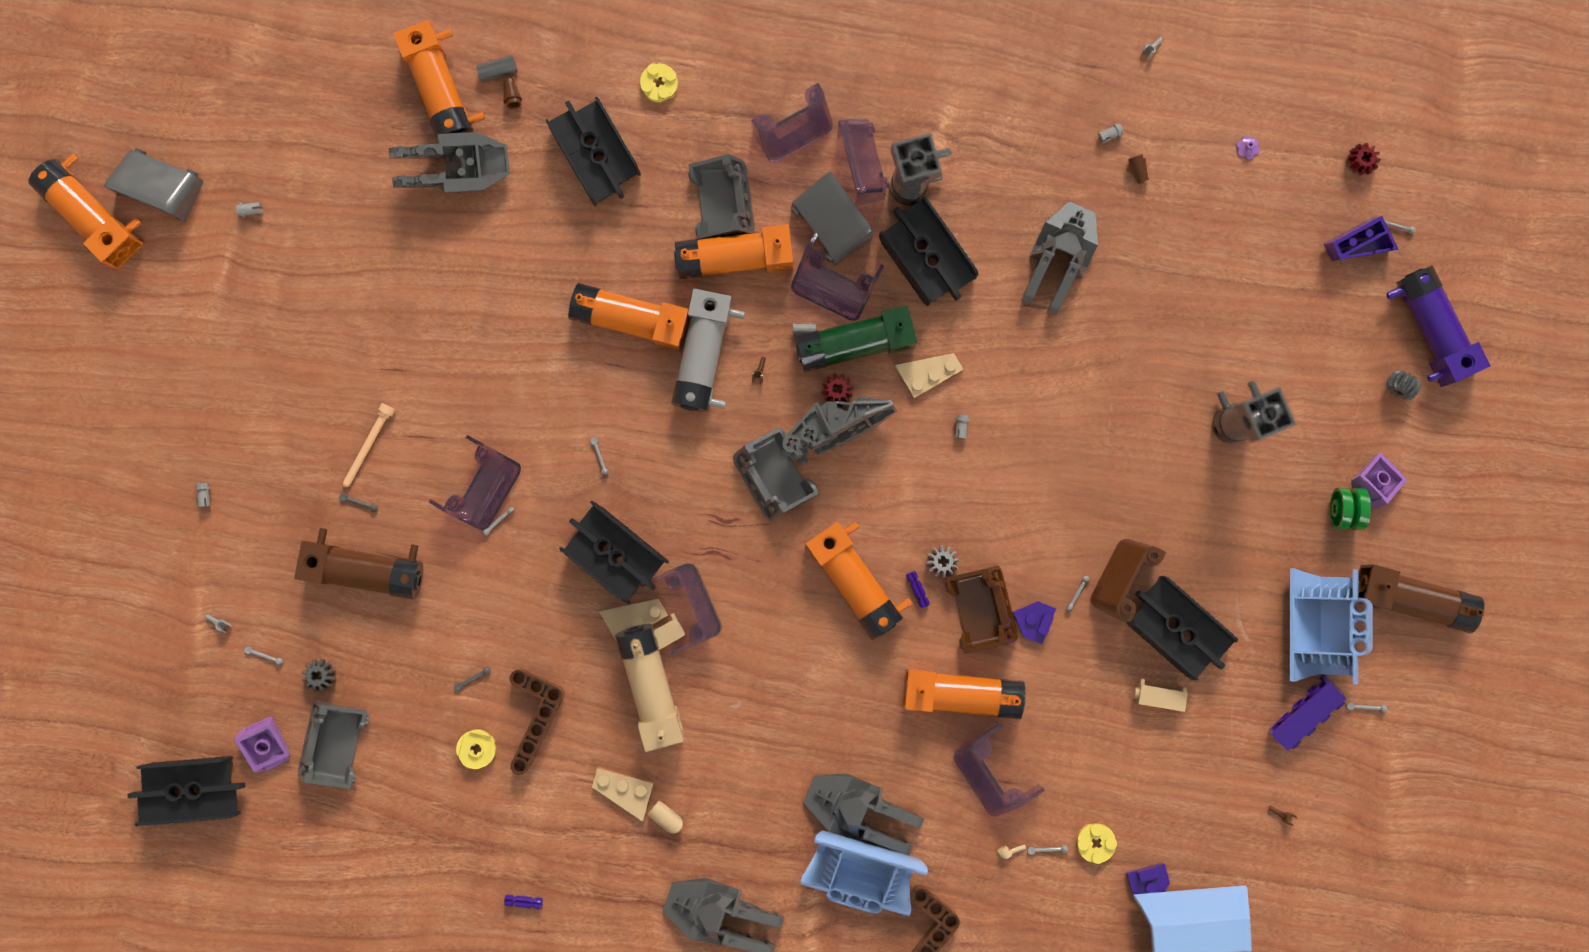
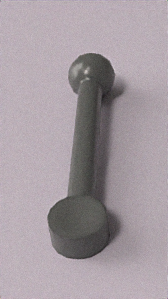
(343, 497)
(458, 686)

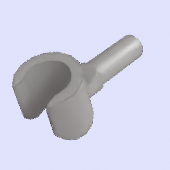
(1151, 48)
(219, 624)

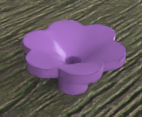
(1245, 150)

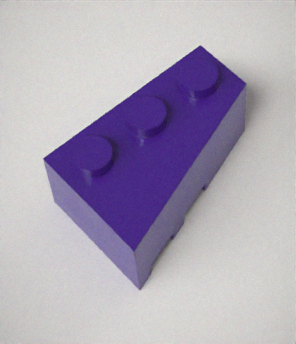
(1364, 239)

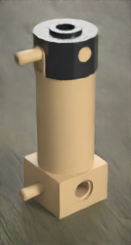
(658, 717)

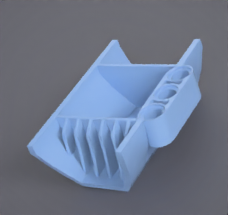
(1325, 625)
(862, 874)
(1198, 919)

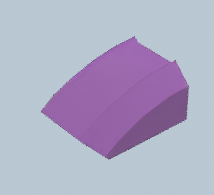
(1380, 480)
(263, 745)

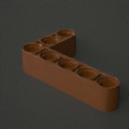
(538, 718)
(939, 916)

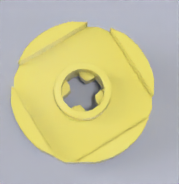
(663, 92)
(466, 754)
(1107, 843)

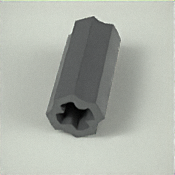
(496, 68)

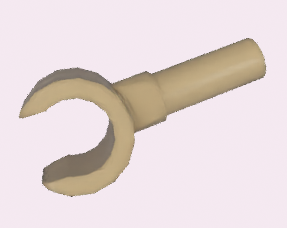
(1005, 853)

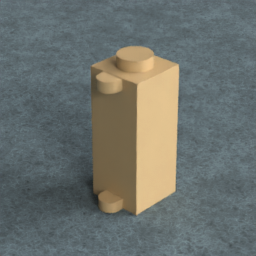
(669, 632)
(1160, 697)

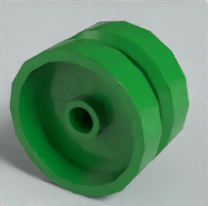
(1350, 509)

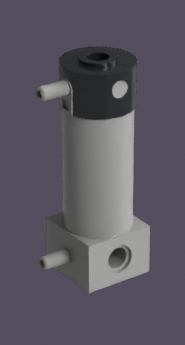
(702, 350)

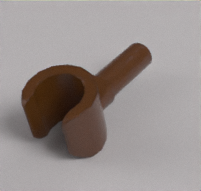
(758, 373)
(1285, 816)

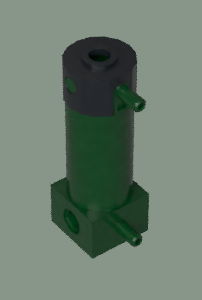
(887, 332)

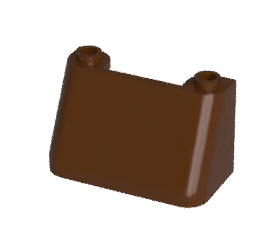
(1119, 576)
(983, 609)

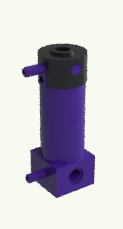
(1440, 327)

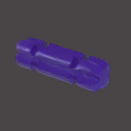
(918, 589)
(523, 901)

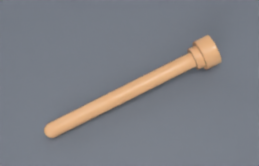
(384, 413)

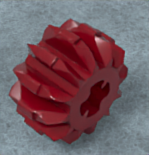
(1370, 162)
(838, 383)

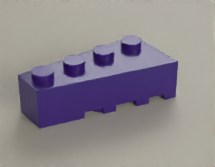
(1308, 713)

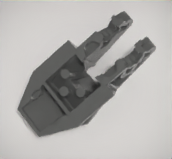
(470, 161)
(1068, 230)
(833, 426)
(841, 803)
(699, 908)

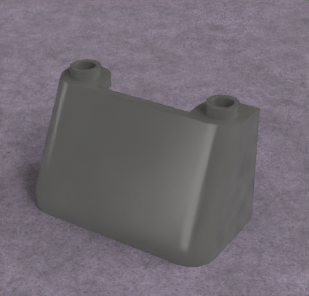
(155, 184)
(723, 197)
(833, 217)
(772, 475)
(331, 744)

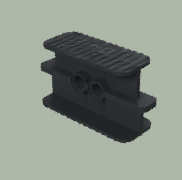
(597, 177)
(925, 225)
(638, 558)
(1208, 636)
(161, 806)

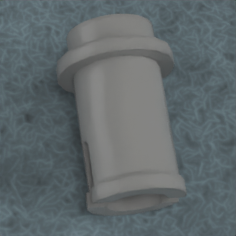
(1110, 133)
(248, 209)
(803, 328)
(961, 426)
(203, 494)

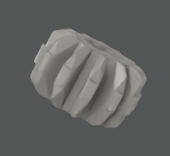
(946, 555)

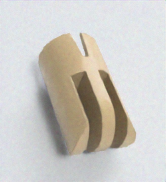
(666, 817)

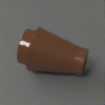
(511, 94)
(1139, 168)

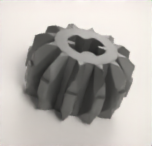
(1403, 385)
(311, 675)

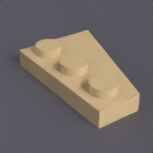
(927, 373)
(633, 615)
(624, 790)

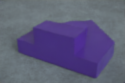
(1035, 620)
(1148, 879)

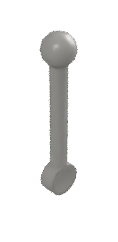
(1411, 230)
(594, 441)
(486, 532)
(1085, 579)
(248, 650)
(1350, 706)
(1031, 850)

